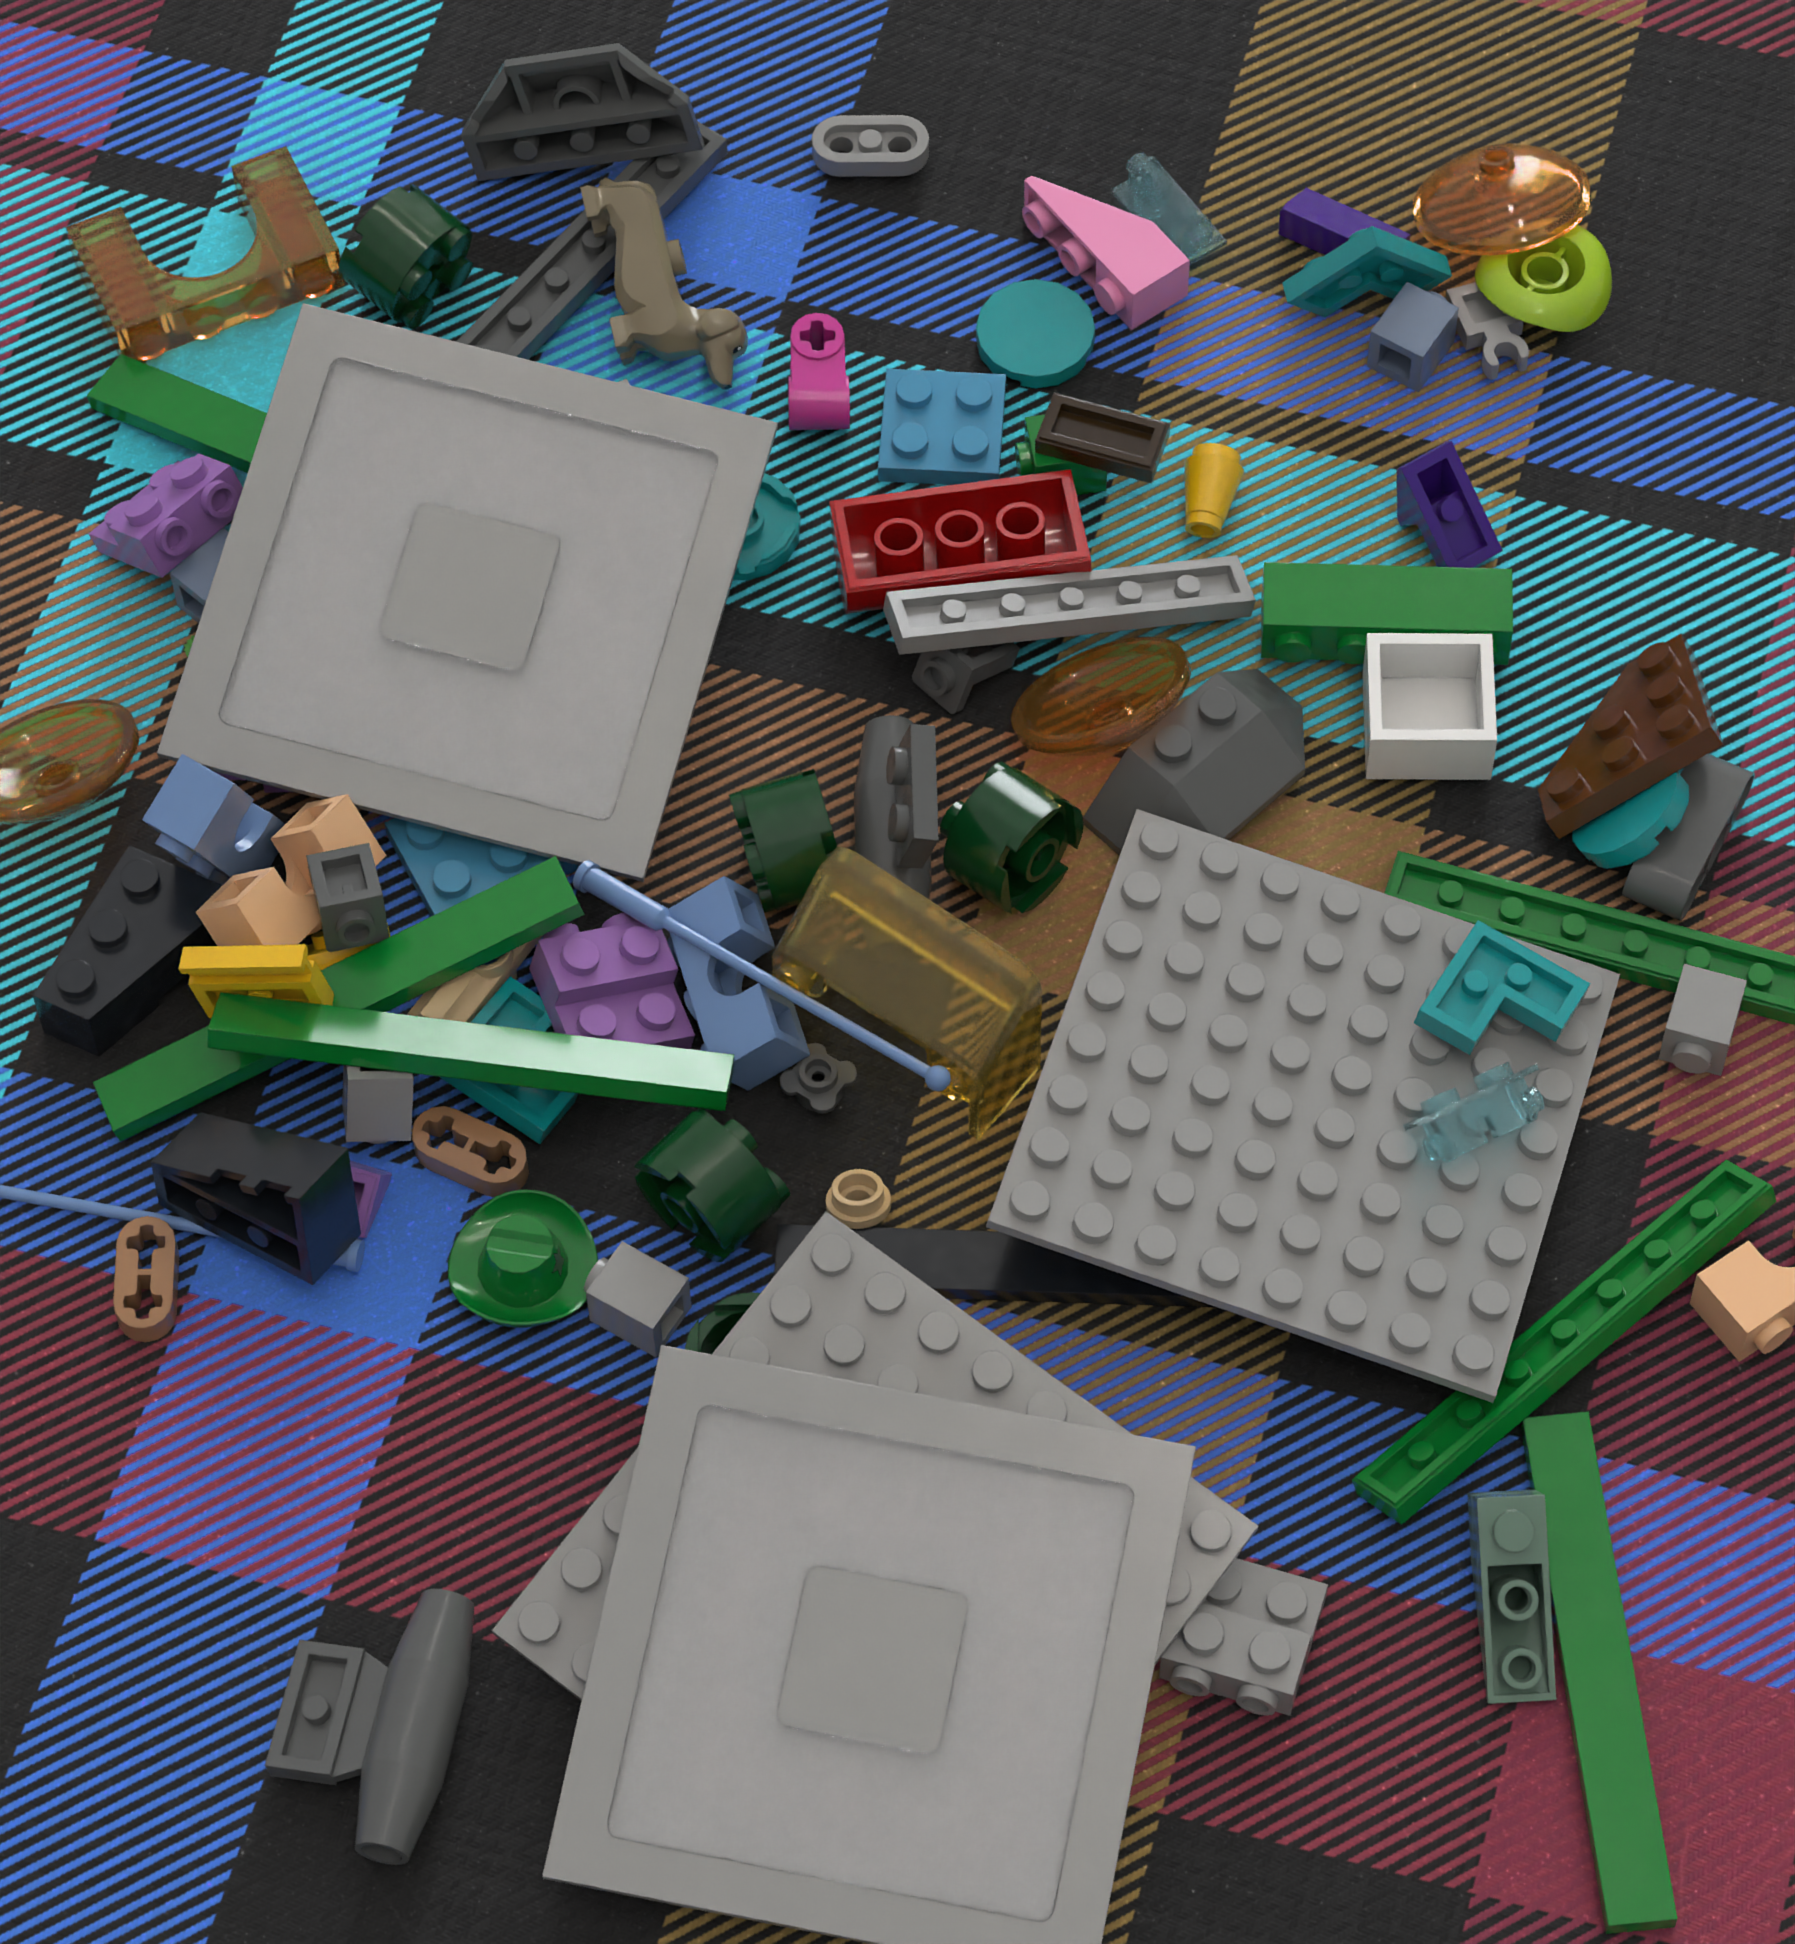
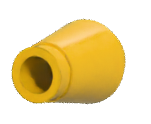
(1210, 487)

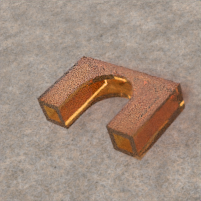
(159, 311)

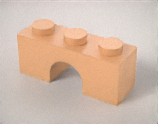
(264, 909)
(1746, 1301)

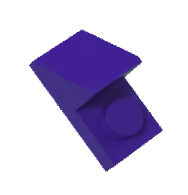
(1444, 505)

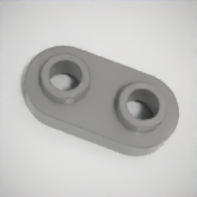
(870, 145)

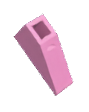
(1116, 253)

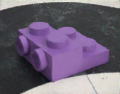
(170, 515)
(611, 983)

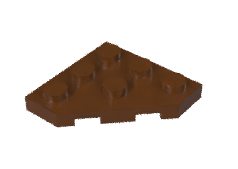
(1637, 735)

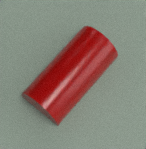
(957, 536)

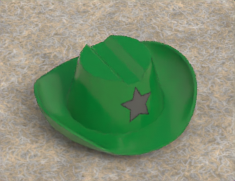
(522, 1260)

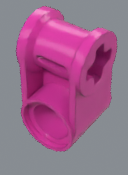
(818, 375)

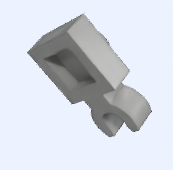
(1487, 326)

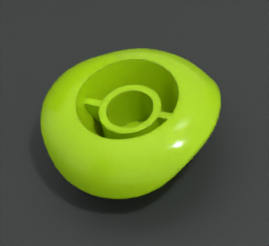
(1552, 285)

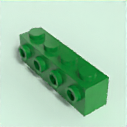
(1331, 607)

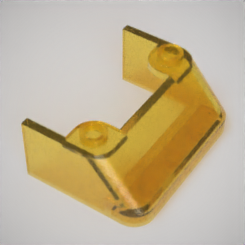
(921, 976)

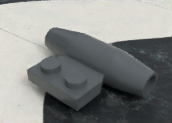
(897, 799)
(388, 1723)

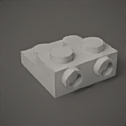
(1248, 1639)

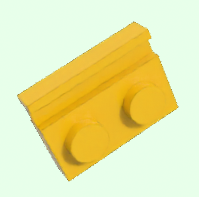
(254, 971)

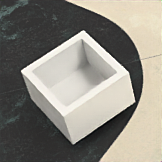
(1429, 706)

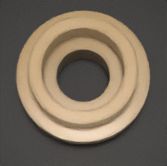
(858, 1199)

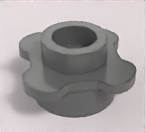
(822, 1095)

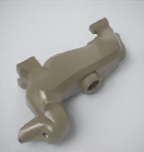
(648, 285)

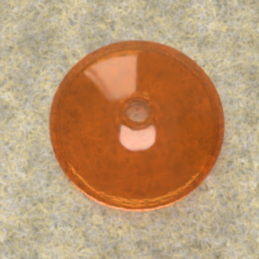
(1501, 200)
(1102, 697)
(63, 758)

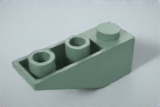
(1512, 1594)

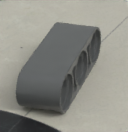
(1679, 864)

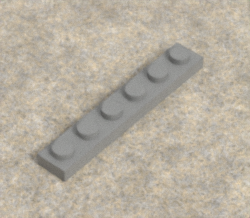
(1068, 604)

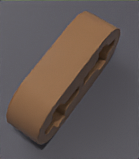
(473, 1144)
(132, 1278)

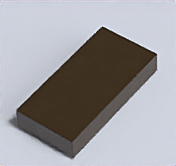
(1102, 437)

